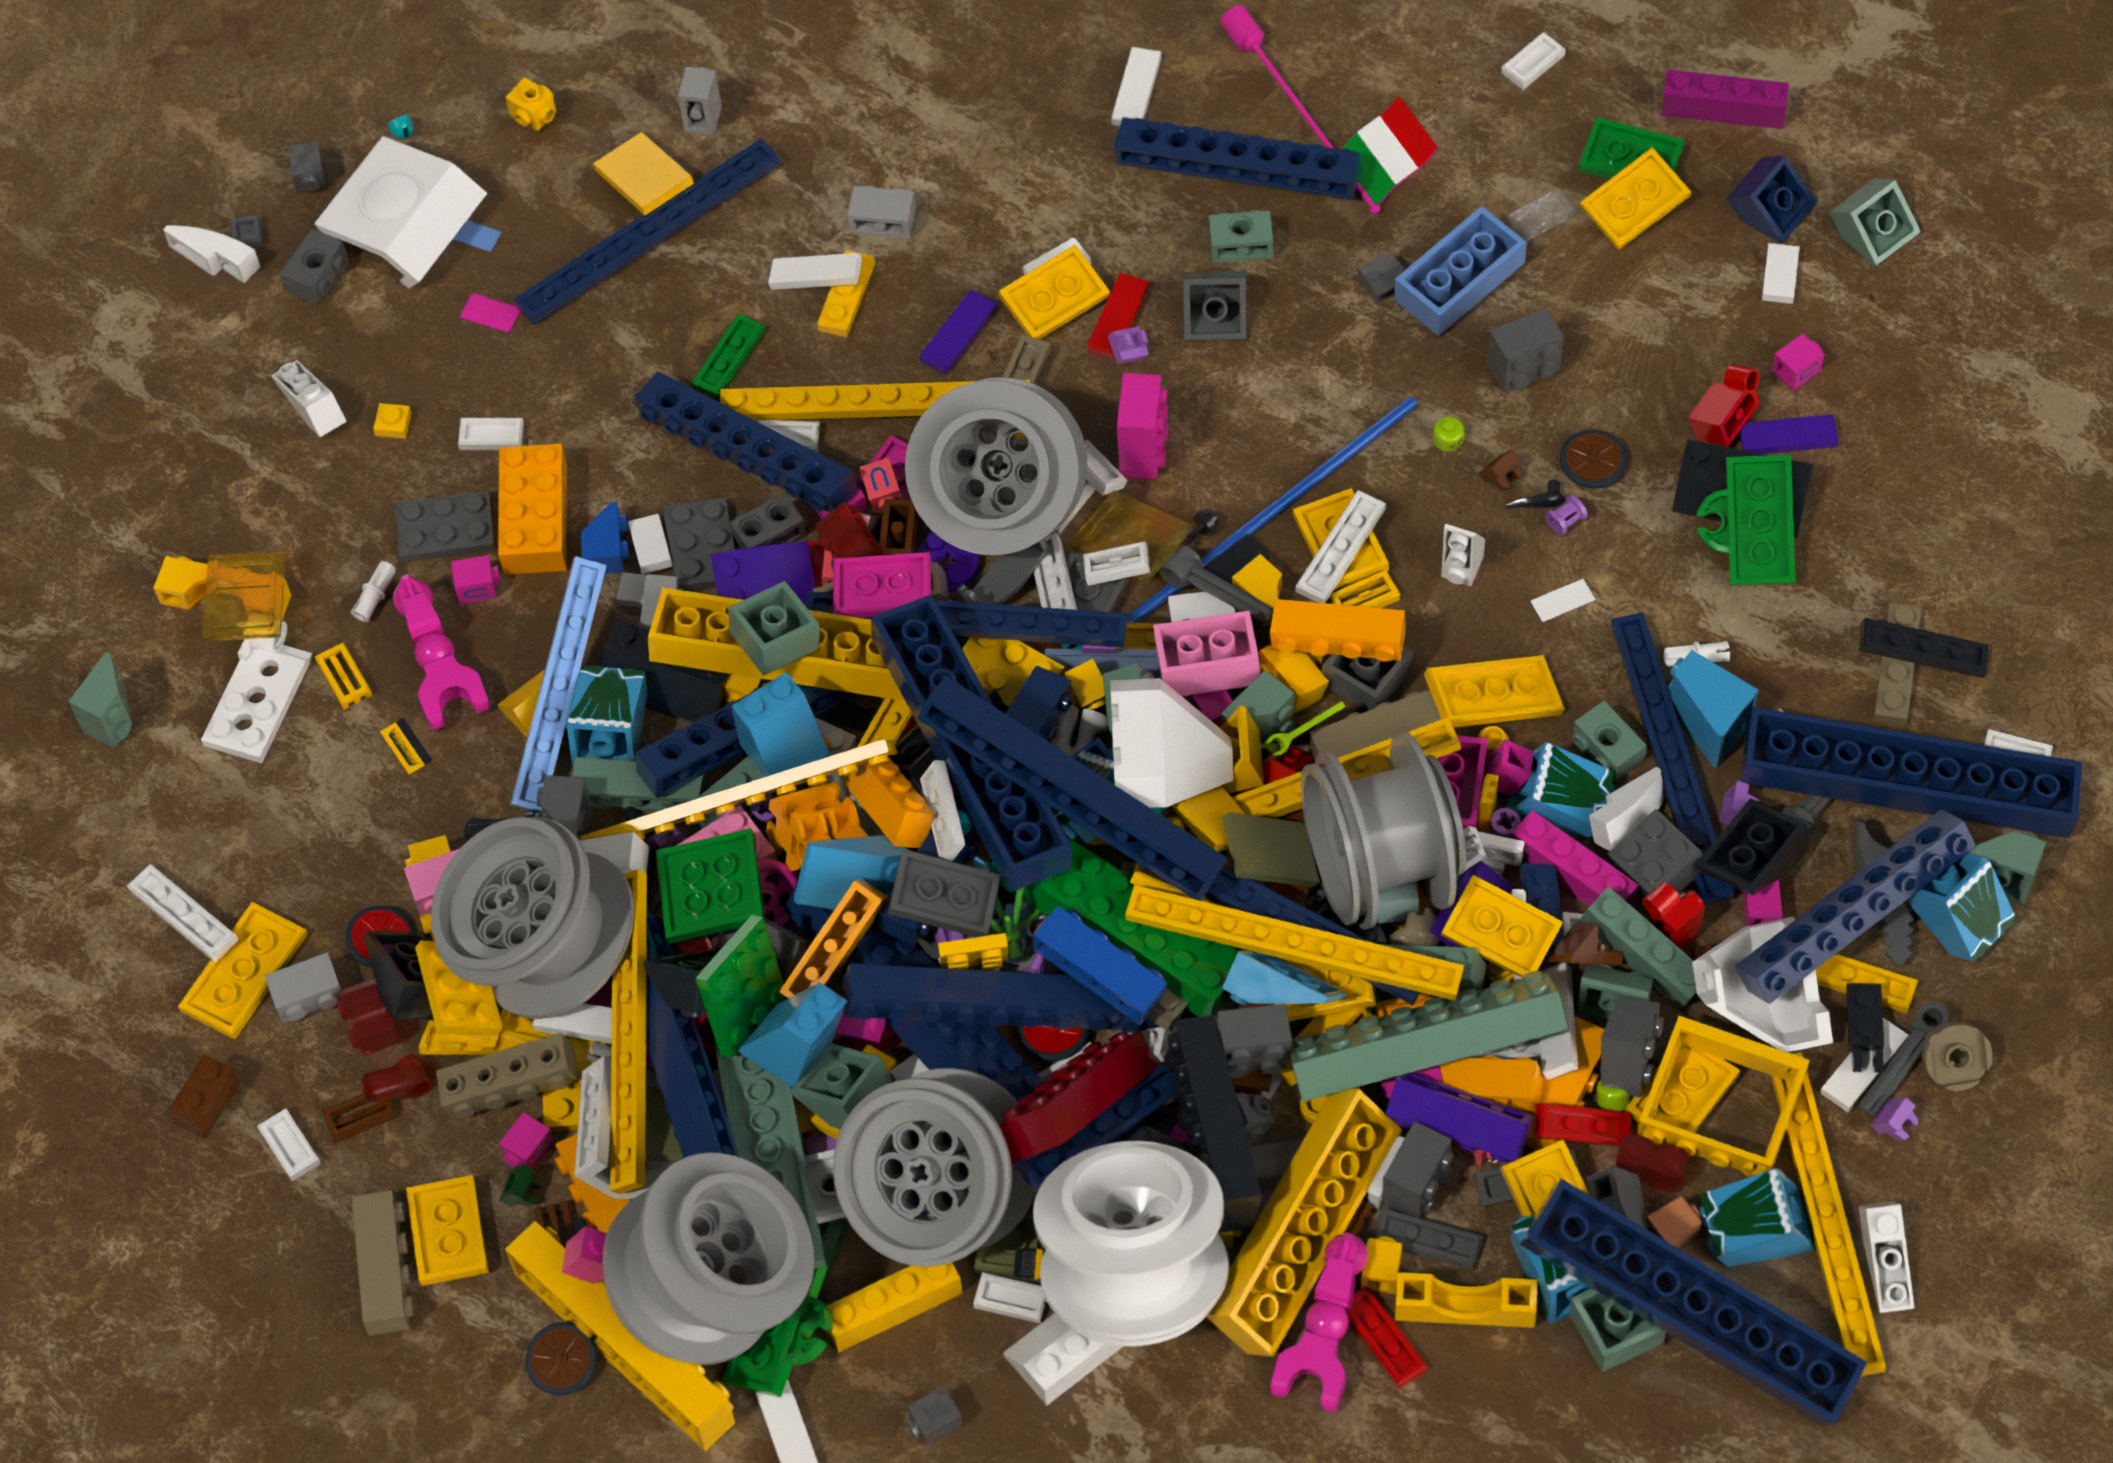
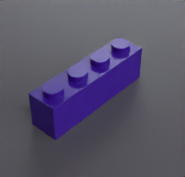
(1460, 1116)

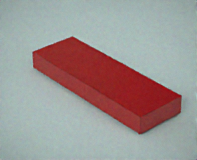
(1118, 312)
(1581, 1124)
(1385, 1339)

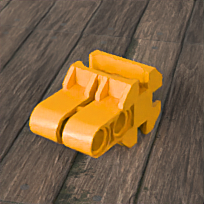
(810, 817)

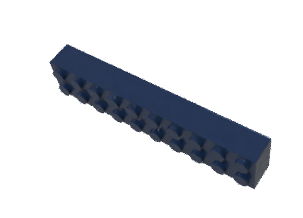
(1911, 772)
(1010, 821)
(939, 1043)
(1694, 1303)

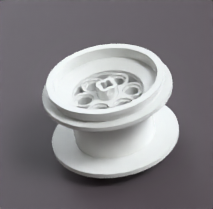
(1131, 1242)

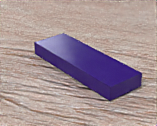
(958, 332)
(1789, 434)

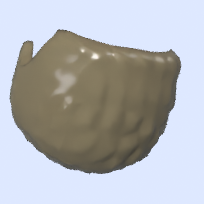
(1416, 930)

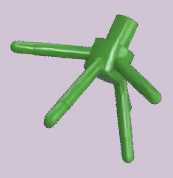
(1014, 928)

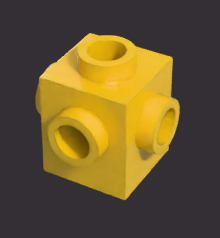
(531, 104)

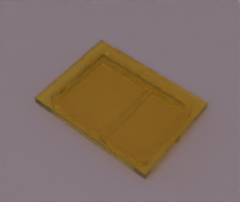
(1129, 521)
(244, 596)

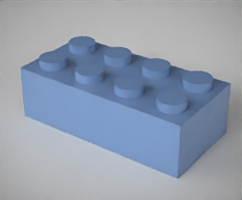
(1460, 271)

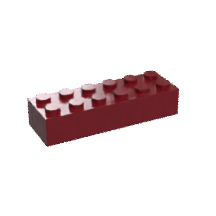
(1076, 1094)

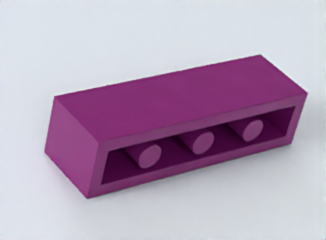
(1725, 99)

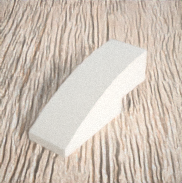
(213, 251)
(1627, 809)

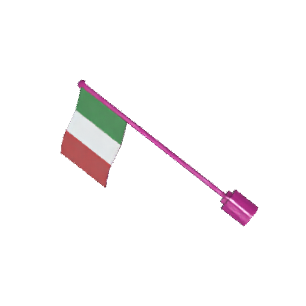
(1389, 146)

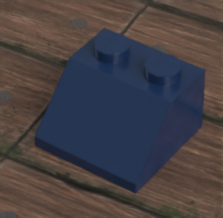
(1772, 198)

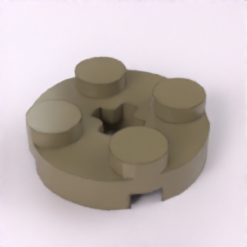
(1972, 1066)

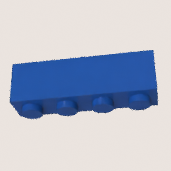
(1099, 964)

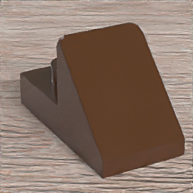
(1582, 947)

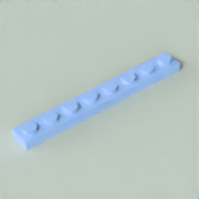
(558, 681)

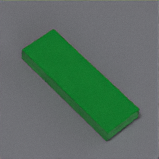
(728, 356)

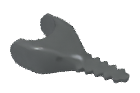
(1898, 920)

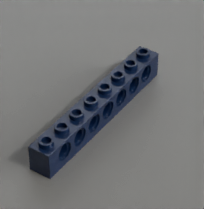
(1238, 158)
(745, 443)
(708, 744)
(1855, 906)

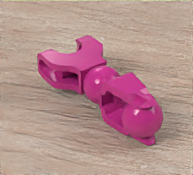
(435, 654)
(1325, 1324)

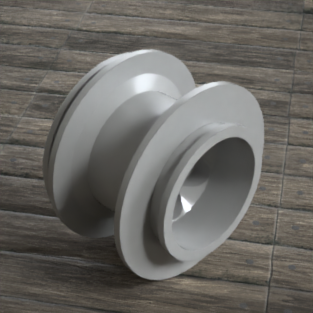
(941, 481)
(1383, 830)
(532, 916)
(883, 1176)
(677, 1283)

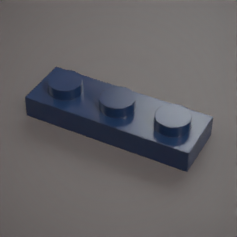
(1543, 893)

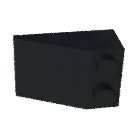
(1755, 848)
(399, 973)

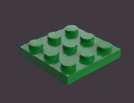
(709, 885)
(741, 986)

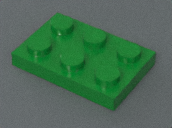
(1617, 145)

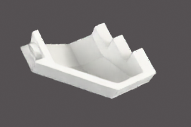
(1164, 744)
(1790, 1022)

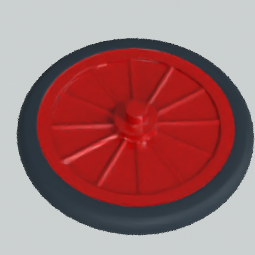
(373, 919)
(1052, 1042)

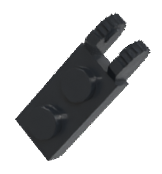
(1865, 1024)

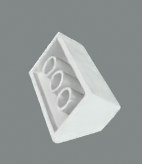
(1056, 1357)

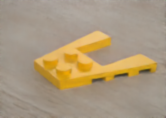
(514, 1033)

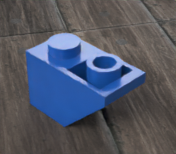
(603, 539)

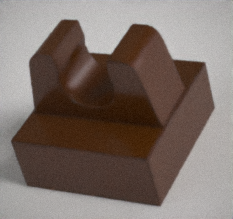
(1499, 467)

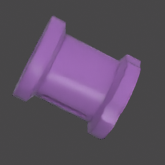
(1566, 515)
(762, 813)
(1504, 822)

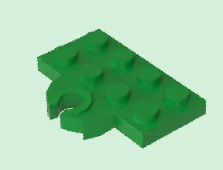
(1755, 520)
(769, 1360)

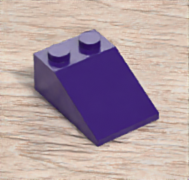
(755, 569)

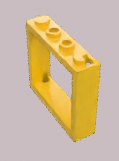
(1737, 1050)

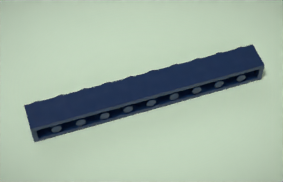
(1036, 708)
(1072, 788)
(979, 998)
(683, 1066)

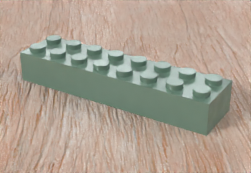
(1426, 1035)

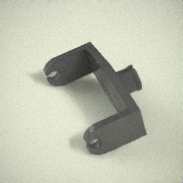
(1006, 576)

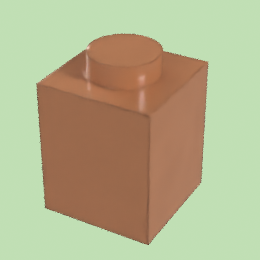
(1676, 1222)

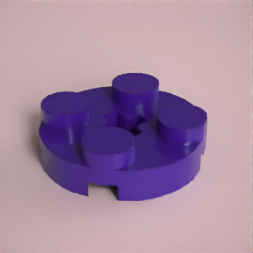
(965, 565)

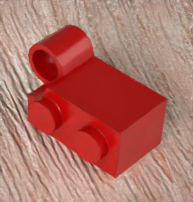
(1726, 406)
(1675, 914)

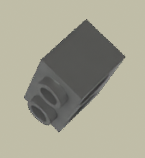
(762, 521)

